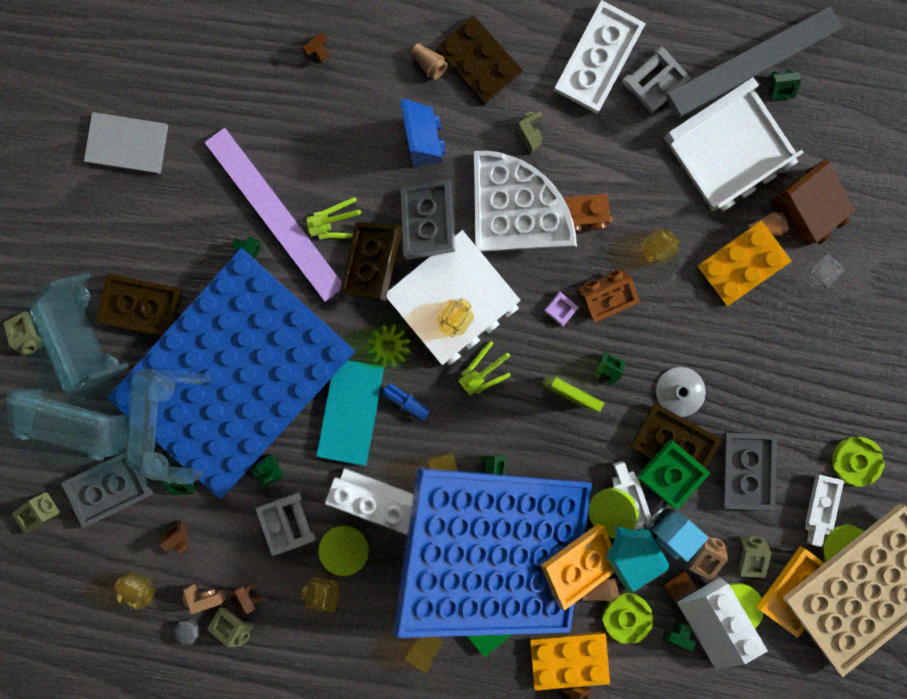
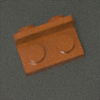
(589, 211)
(609, 294)

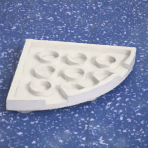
(517, 206)

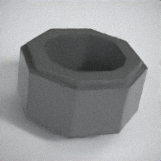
(186, 632)

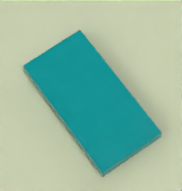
(350, 413)

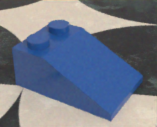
(422, 133)

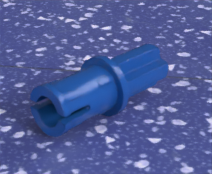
(406, 402)

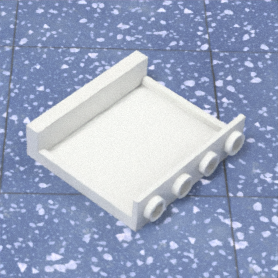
(731, 147)
(453, 276)
(372, 500)

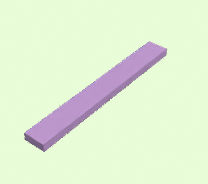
(274, 214)

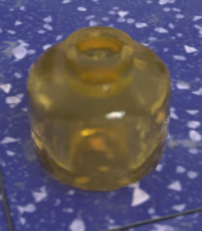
(660, 246)
(455, 317)
(134, 590)

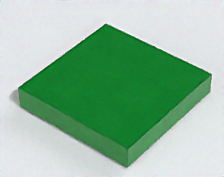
(673, 474)

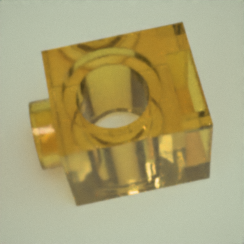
(321, 594)

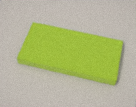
(572, 394)

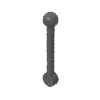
(648, 524)

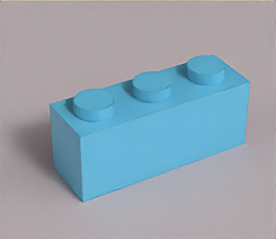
(679, 535)

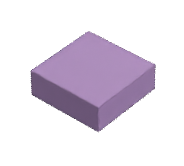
(561, 309)

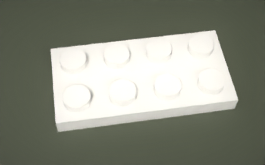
(599, 57)

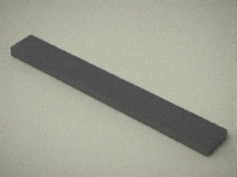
(753, 62)

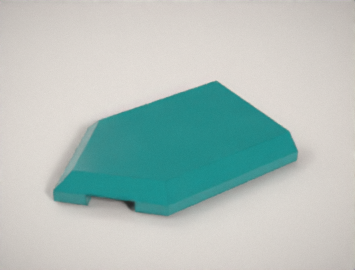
(636, 558)

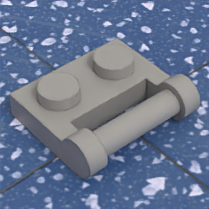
(654, 92)
(277, 526)

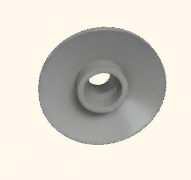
(668, 388)

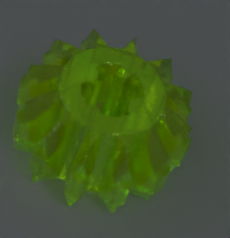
(388, 354)

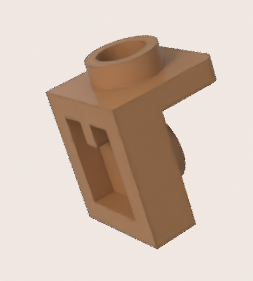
(709, 558)
(207, 599)

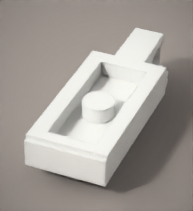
(630, 484)
(822, 508)

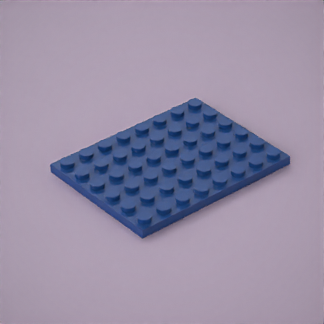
(264, 367)
(480, 552)

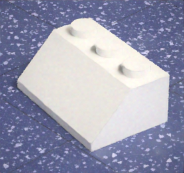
(722, 625)

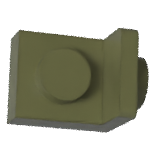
(530, 135)
(22, 334)
(35, 512)
(754, 557)
(229, 628)

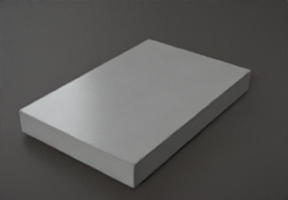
(126, 143)

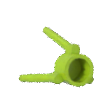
(320, 222)
(472, 381)

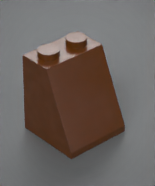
(815, 203)

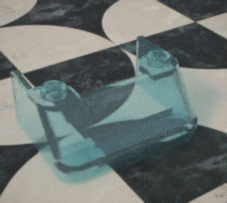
(70, 337)
(146, 390)
(65, 424)

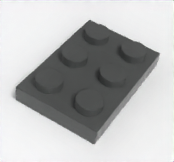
(427, 219)
(749, 471)
(105, 490)

